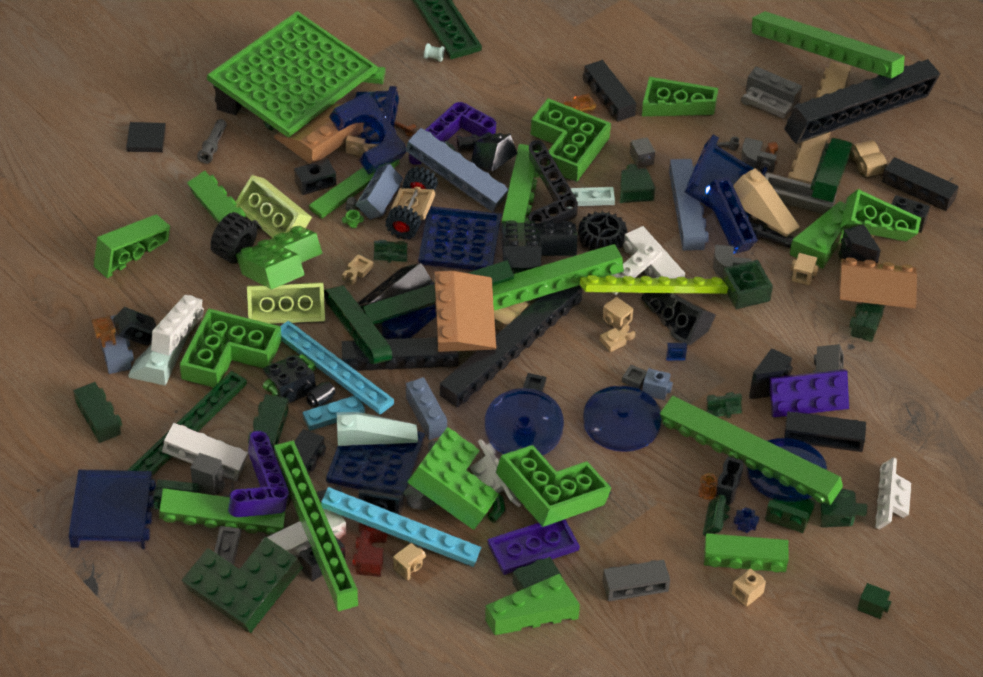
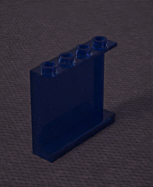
(712, 165)
(112, 506)

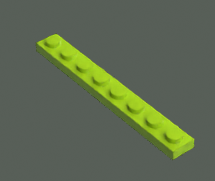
(653, 285)

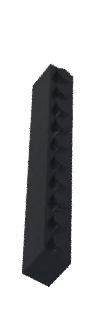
(509, 344)

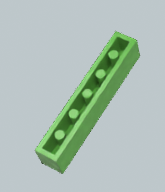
(521, 188)
(213, 511)

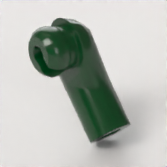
(499, 509)

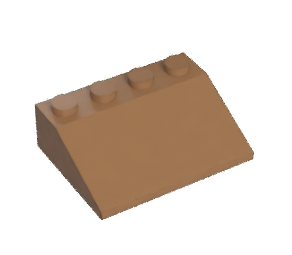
(318, 137)
(877, 283)
(464, 312)

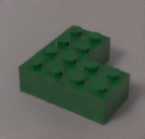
(244, 592)

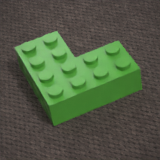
(574, 136)
(280, 258)
(224, 339)
(448, 483)
(548, 493)

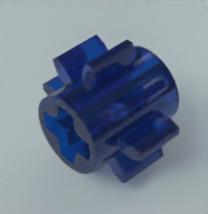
(746, 520)

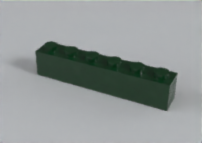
(830, 169)

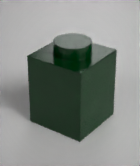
(874, 601)

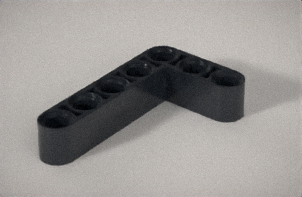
(554, 187)

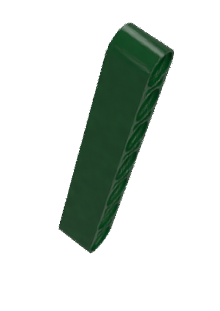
(358, 324)

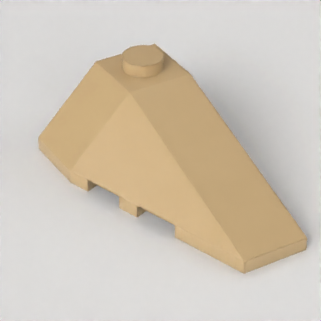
(764, 203)

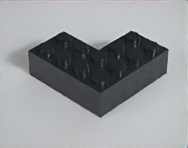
(528, 241)

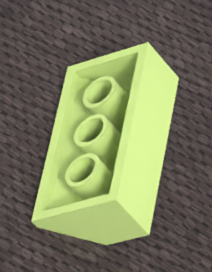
(270, 207)
(286, 303)

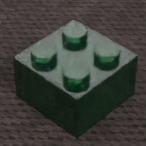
(747, 284)

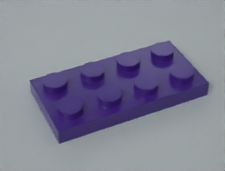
(809, 392)
(531, 544)

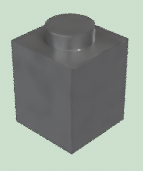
(642, 152)

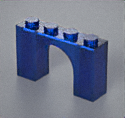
(365, 110)

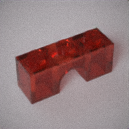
(369, 558)

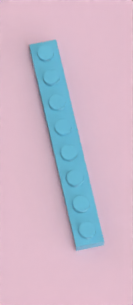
(336, 368)
(400, 527)

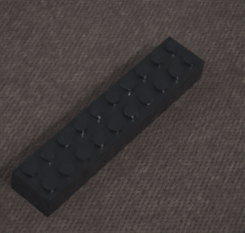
(860, 101)

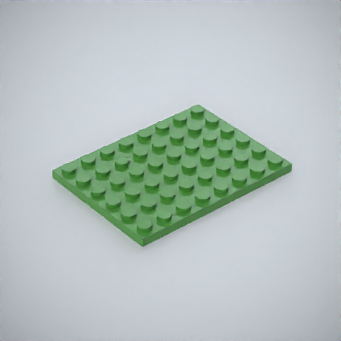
(292, 73)

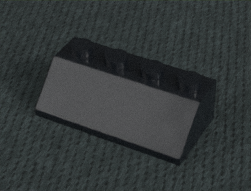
(402, 281)

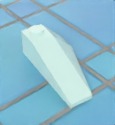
(155, 366)
(368, 429)

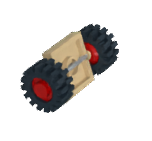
(412, 203)

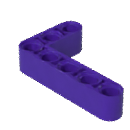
(457, 117)
(272, 493)

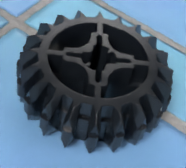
(602, 230)

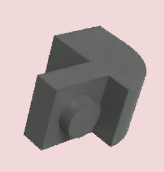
(754, 157)
(724, 258)

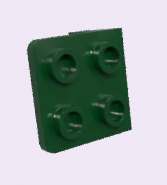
(790, 514)

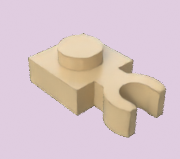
(357, 267)
(616, 339)

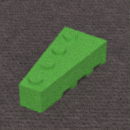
(678, 98)
(879, 217)
(821, 236)
(129, 243)
(533, 606)

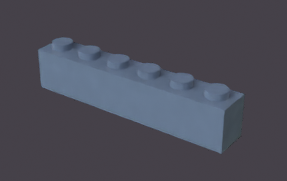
(457, 169)
(687, 208)

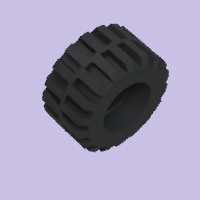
(232, 235)

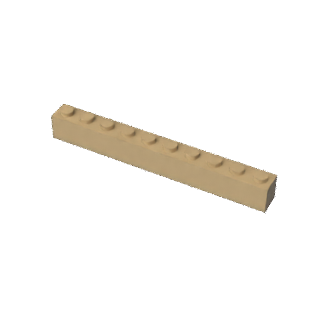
(811, 151)

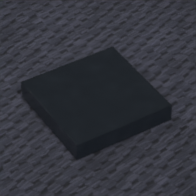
(146, 137)

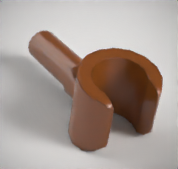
(409, 130)
(772, 147)

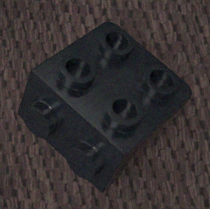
(291, 377)

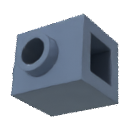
(657, 384)

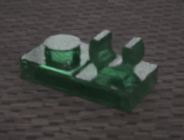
(716, 515)

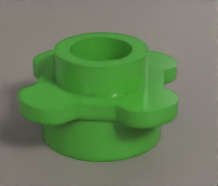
(352, 218)

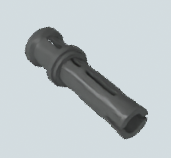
(210, 145)

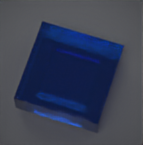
(676, 351)

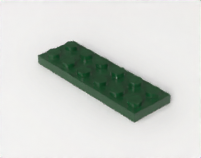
(449, 27)

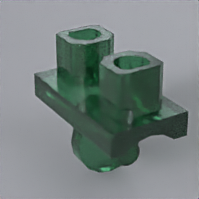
(390, 251)
(724, 405)

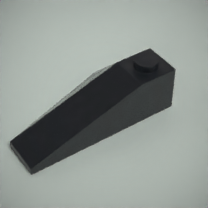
(682, 318)

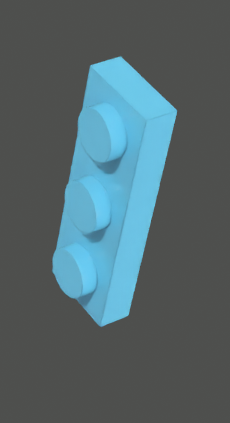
(327, 414)

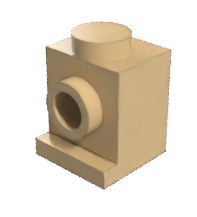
(408, 560)

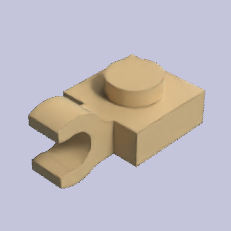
(357, 145)

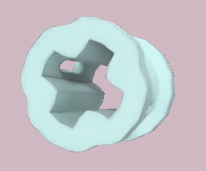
(434, 52)

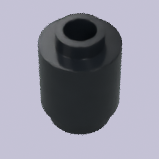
(320, 394)

